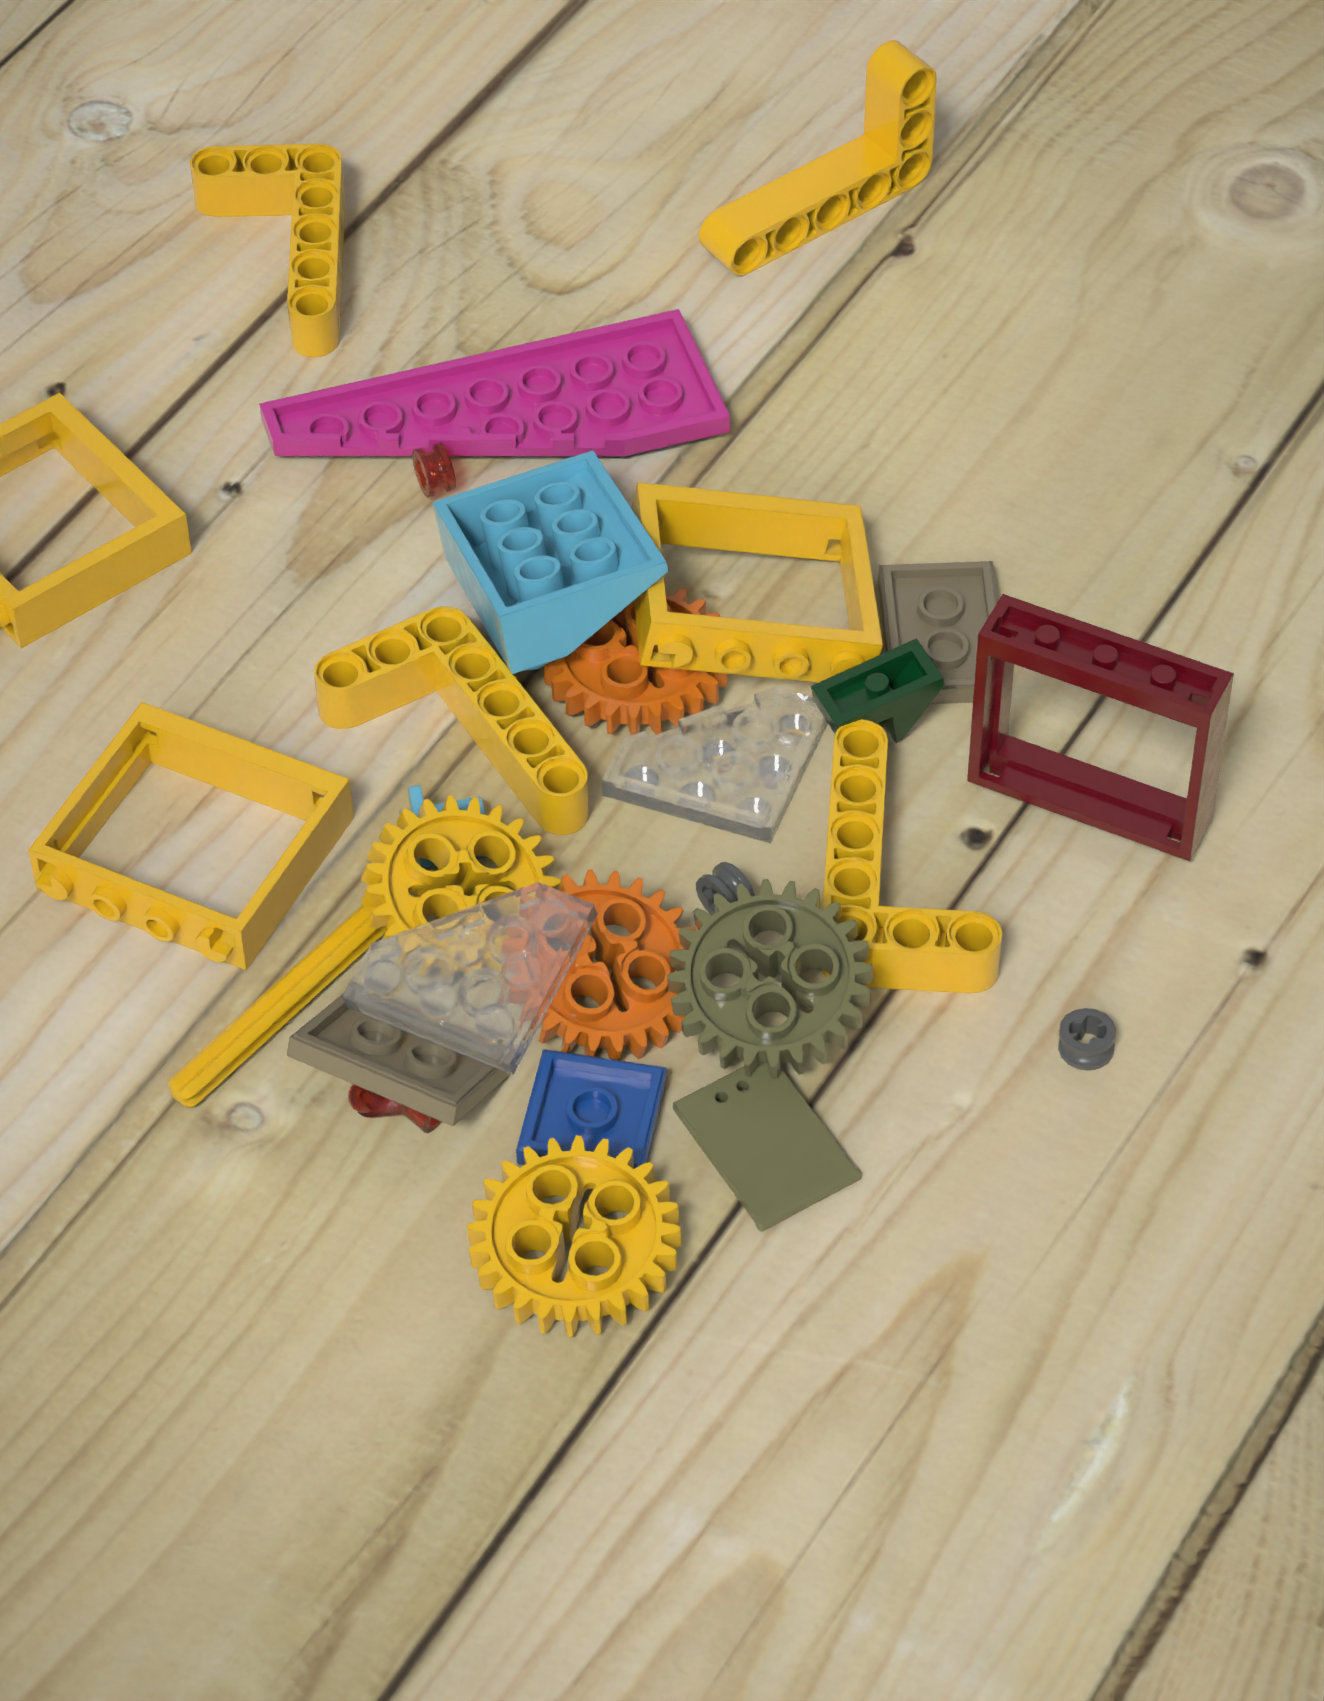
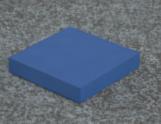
(593, 1101)

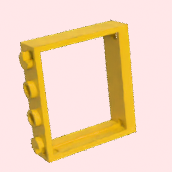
(762, 527)
(87, 582)
(215, 759)

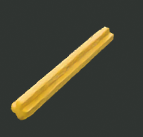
(274, 1008)

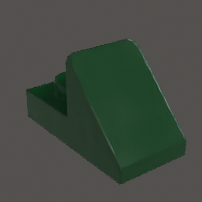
(885, 689)

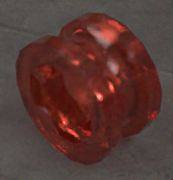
(434, 469)

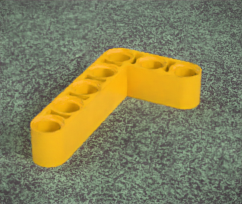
(282, 182)
(842, 183)
(450, 656)
(905, 944)

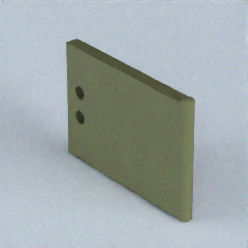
(766, 1144)

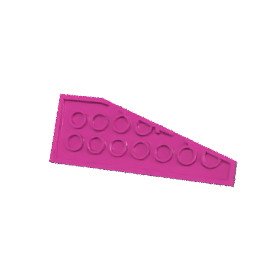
(563, 395)

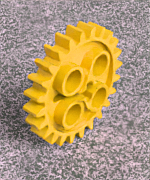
(451, 843)
(631, 1247)

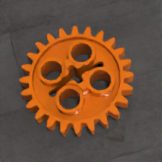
(612, 686)
(630, 956)

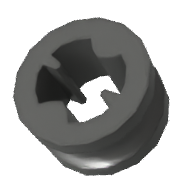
(722, 881)
(1100, 1048)

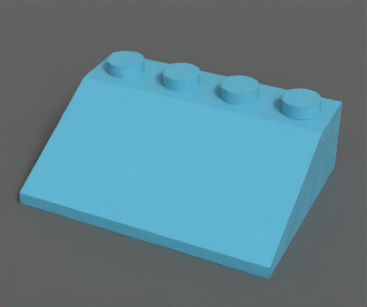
(547, 557)

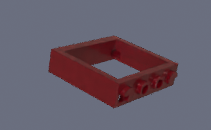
(1116, 669)

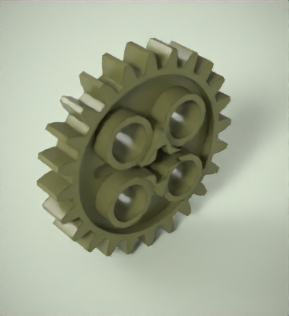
(809, 942)

